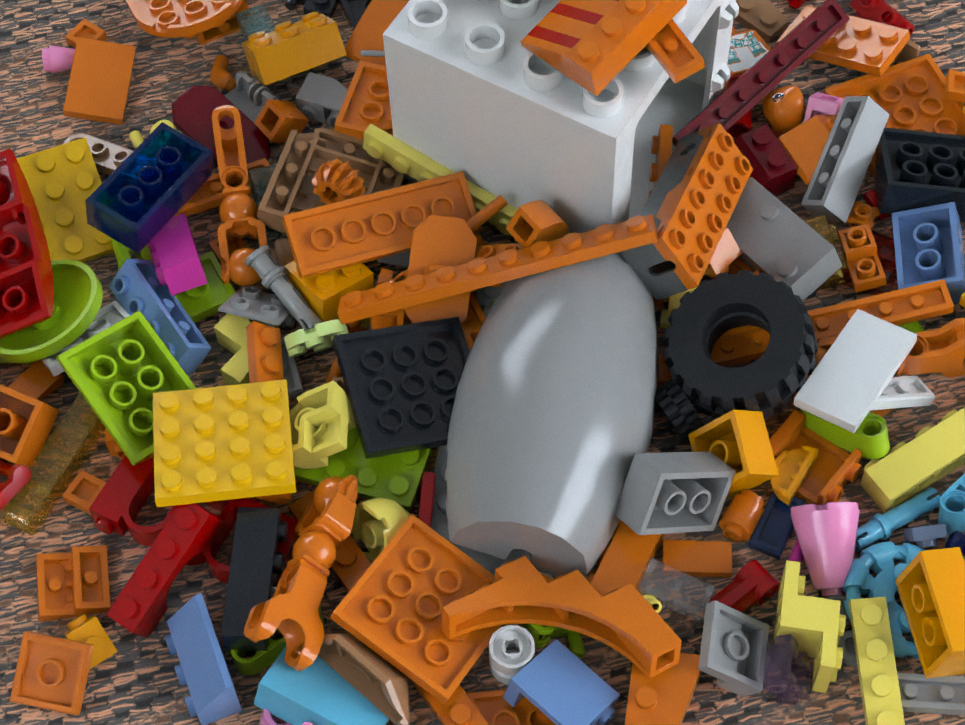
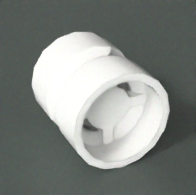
(510, 652)

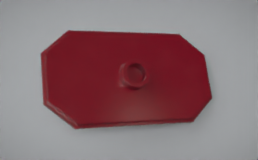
(193, 118)

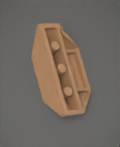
(369, 674)

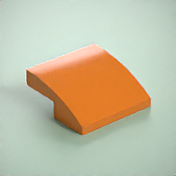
(72, 583)

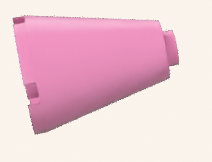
(827, 542)

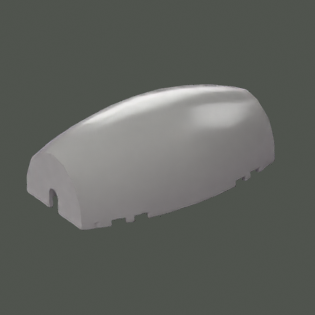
(553, 414)

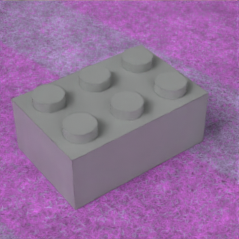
(674, 492)

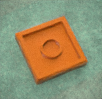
(51, 673)

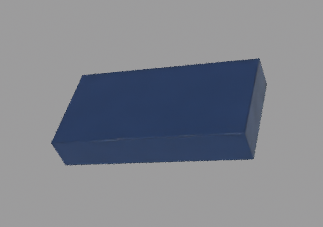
(774, 527)

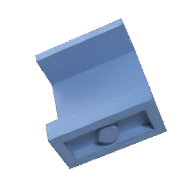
(563, 689)

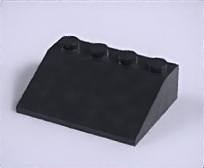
(919, 170)

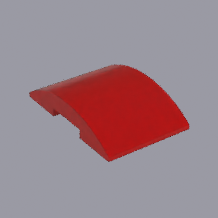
(24, 253)

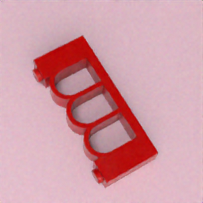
(130, 488)

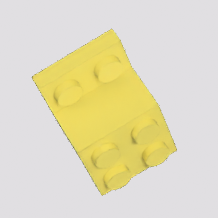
(812, 623)

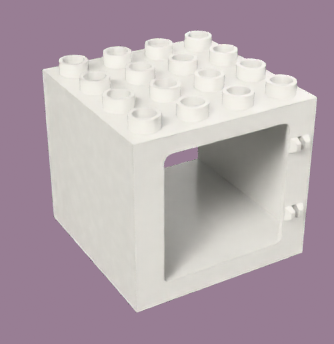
(524, 128)

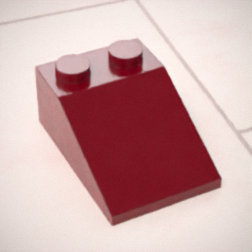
(768, 159)

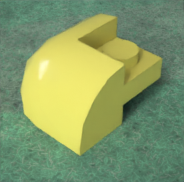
(320, 425)

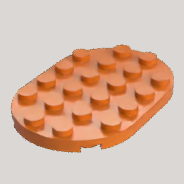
(181, 17)

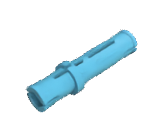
(884, 524)

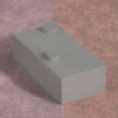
(780, 242)

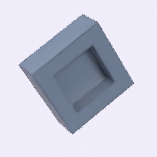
(925, 535)

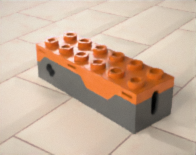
(690, 211)

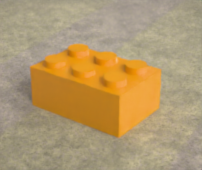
(293, 48)
(935, 609)

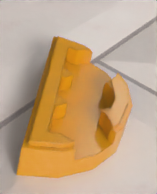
(792, 470)

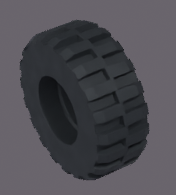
(732, 303)

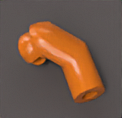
(220, 76)

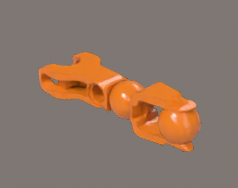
(238, 208)
(934, 351)
(304, 580)

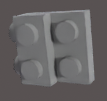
(733, 649)

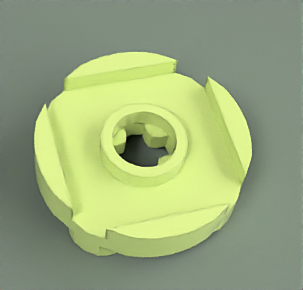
(317, 338)

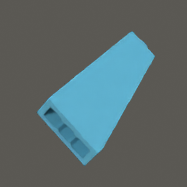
(314, 696)

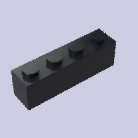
(252, 572)

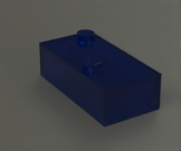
(149, 187)

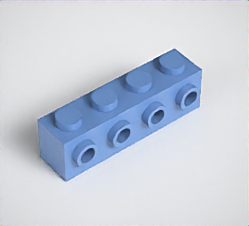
(139, 289)

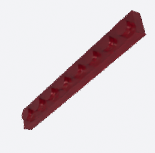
(769, 70)

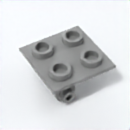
(249, 95)
(258, 306)

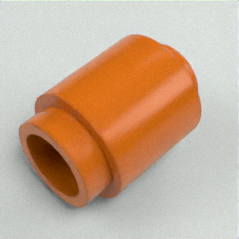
(742, 516)

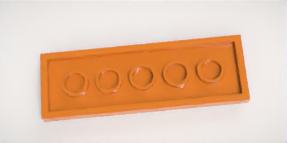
(372, 224)

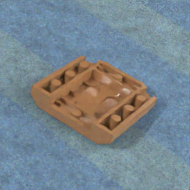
(291, 184)

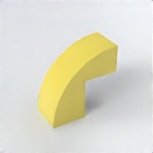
(232, 335)

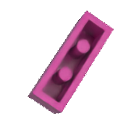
(177, 256)

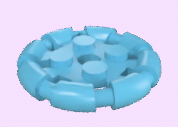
(859, 581)

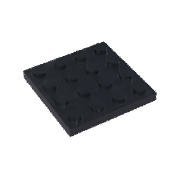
(402, 383)

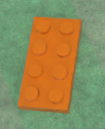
(858, 44)

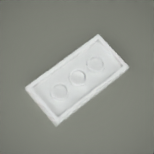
(855, 370)

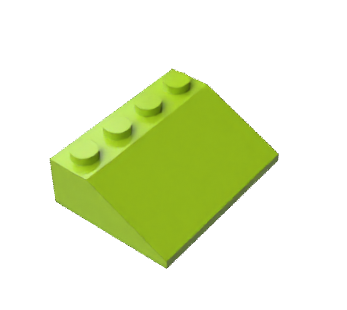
(118, 378)

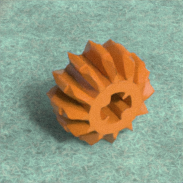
(337, 182)

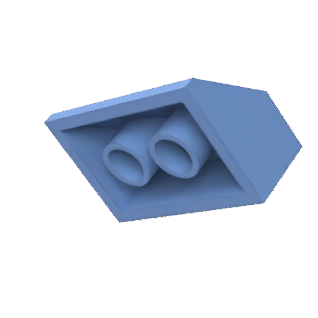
(930, 247)
(201, 663)

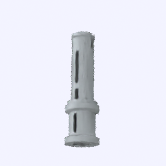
(275, 277)

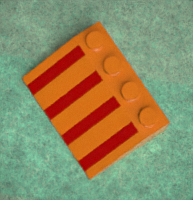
(598, 37)

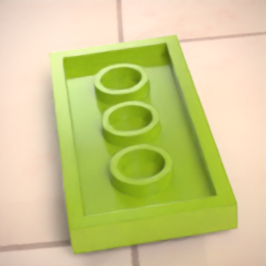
(385, 476)

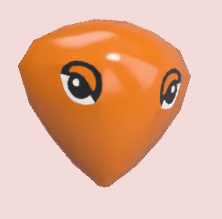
(783, 109)

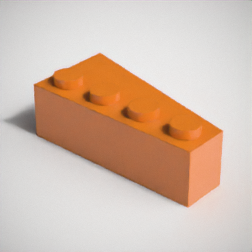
(664, 696)

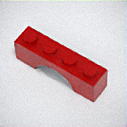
(145, 594)

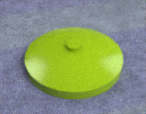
(76, 304)

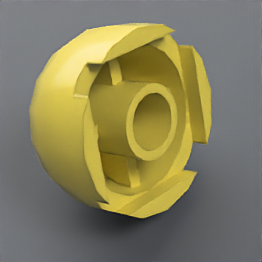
(377, 523)

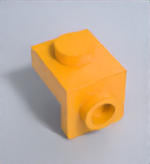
(91, 631)

